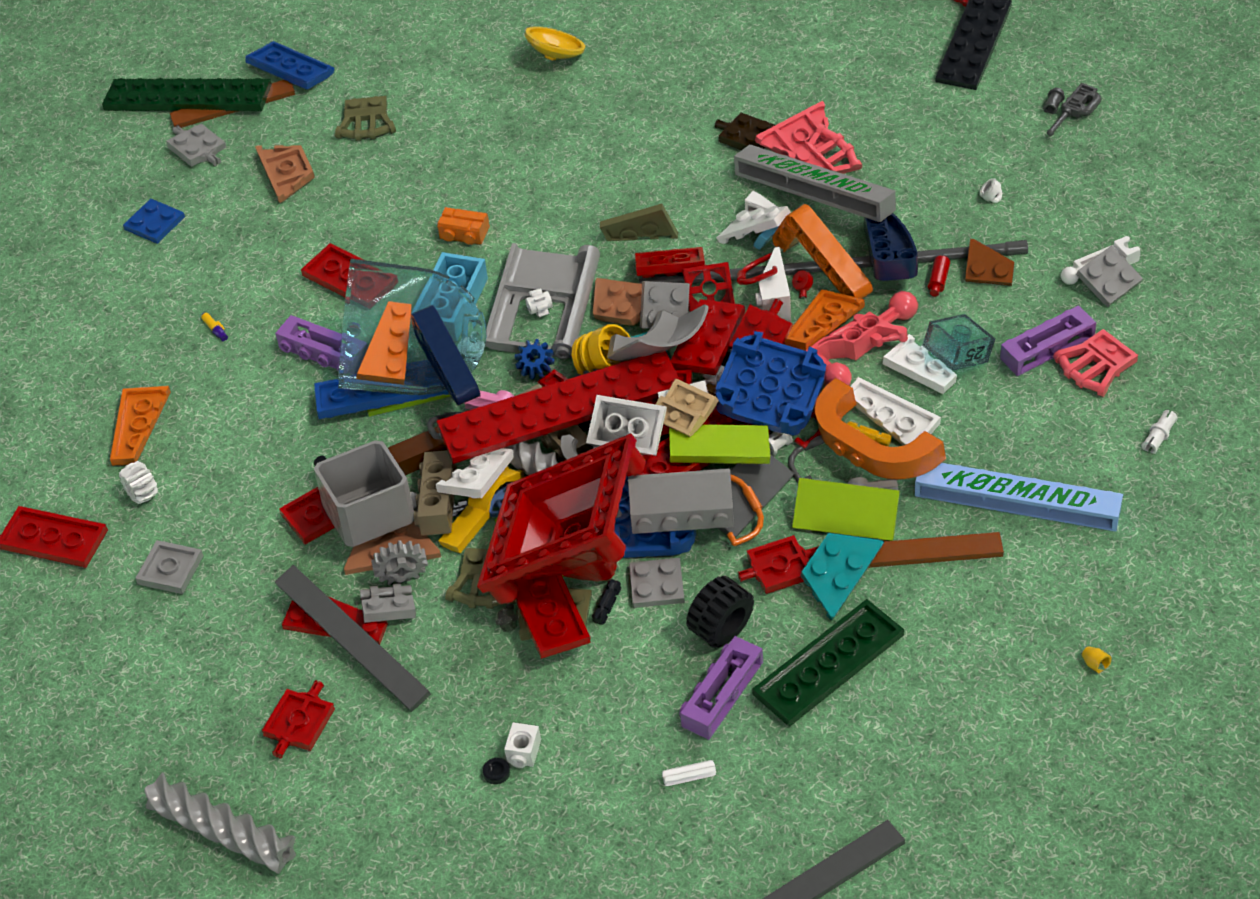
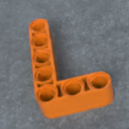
(809, 230)

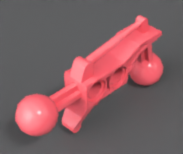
(863, 334)

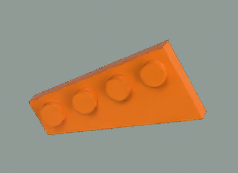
(388, 348)

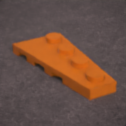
(822, 317)
(135, 421)

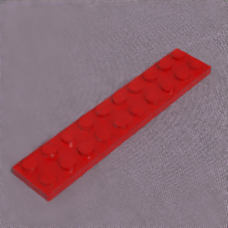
(553, 406)

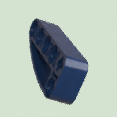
(891, 249)
(444, 355)

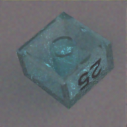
(958, 342)

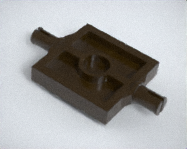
(742, 131)

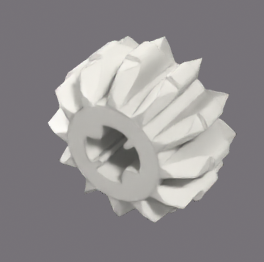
(138, 482)

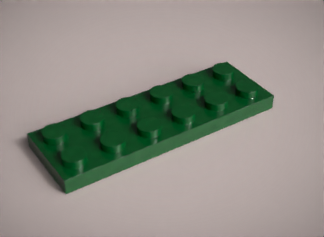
(827, 662)

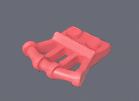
(814, 156)
(1105, 351)

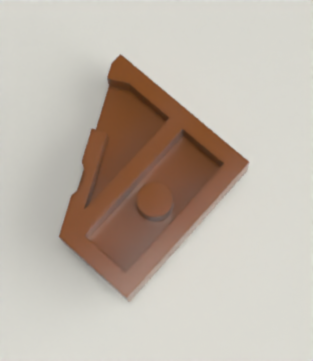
(988, 266)

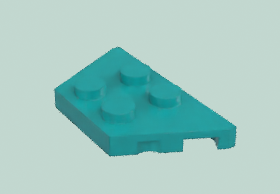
(838, 568)

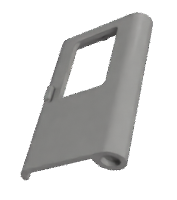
(562, 275)

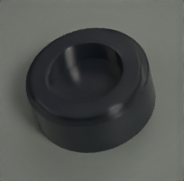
(496, 771)

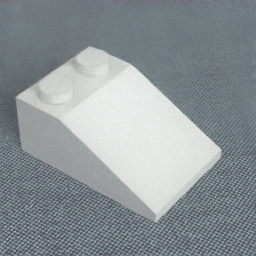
(775, 287)
(619, 417)

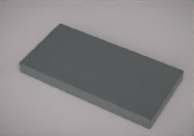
(766, 483)

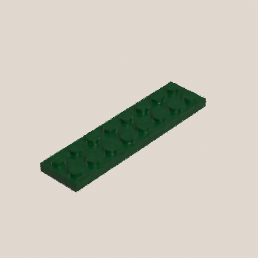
(187, 94)

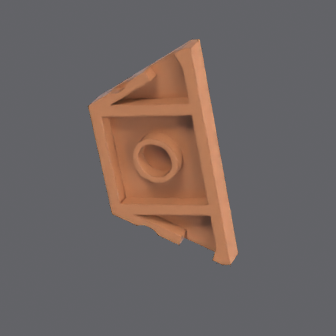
(285, 168)
(617, 301)
(362, 554)

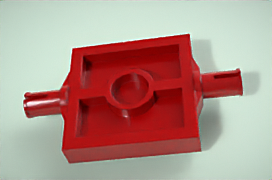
(764, 321)
(777, 564)
(298, 719)

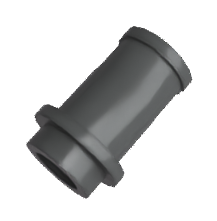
(1055, 96)

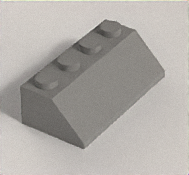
(681, 501)

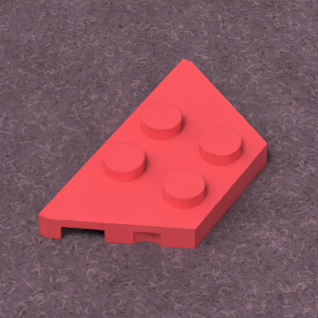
(795, 131)

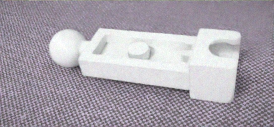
(1131, 255)

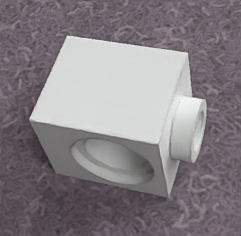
(522, 736)

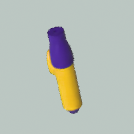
(216, 327)

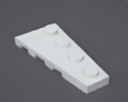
(893, 414)

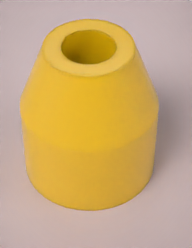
(1093, 657)

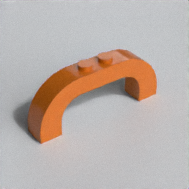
(886, 462)

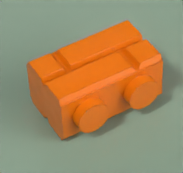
(463, 226)

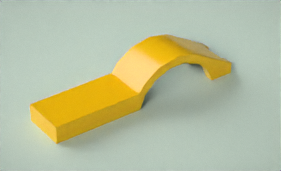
(475, 514)

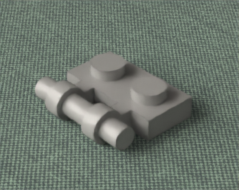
(387, 603)

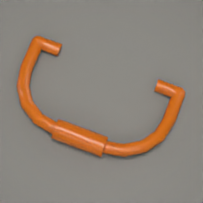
(756, 507)

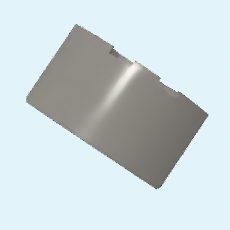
(664, 334)

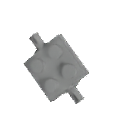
(196, 145)

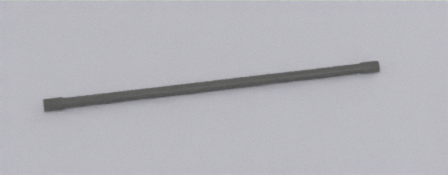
(1006, 248)

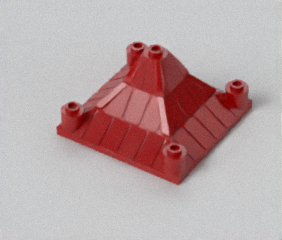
(561, 521)

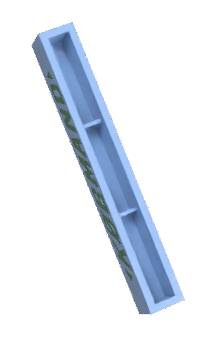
(1021, 495)

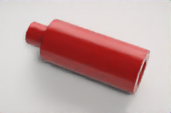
(938, 275)

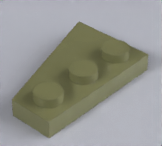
(642, 223)

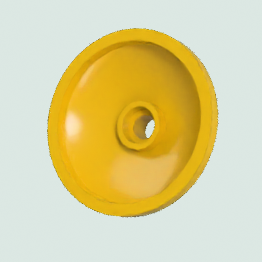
(554, 43)

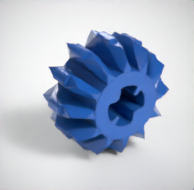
(527, 354)

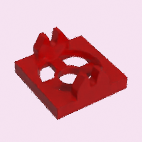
(720, 268)

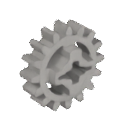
(399, 562)

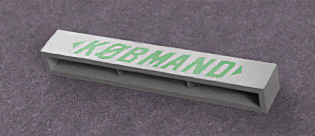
(815, 183)

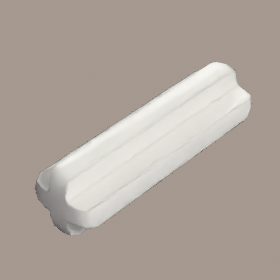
(689, 773)

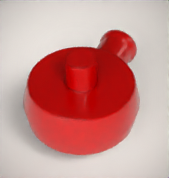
(802, 282)

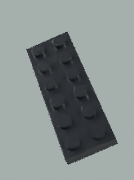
(973, 43)

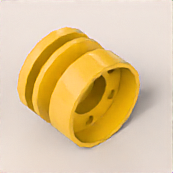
(592, 348)

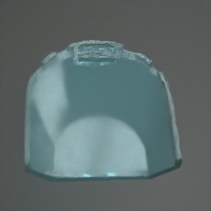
(366, 297)

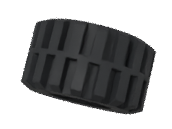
(720, 611)

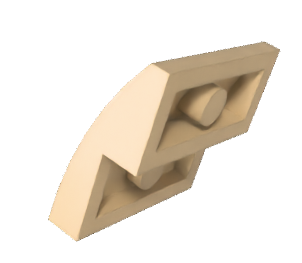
(686, 407)

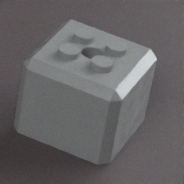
(364, 493)

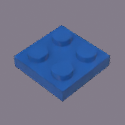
(154, 220)

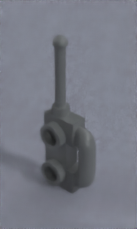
(1076, 106)

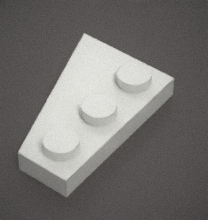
(756, 220)
(919, 365)
(478, 476)

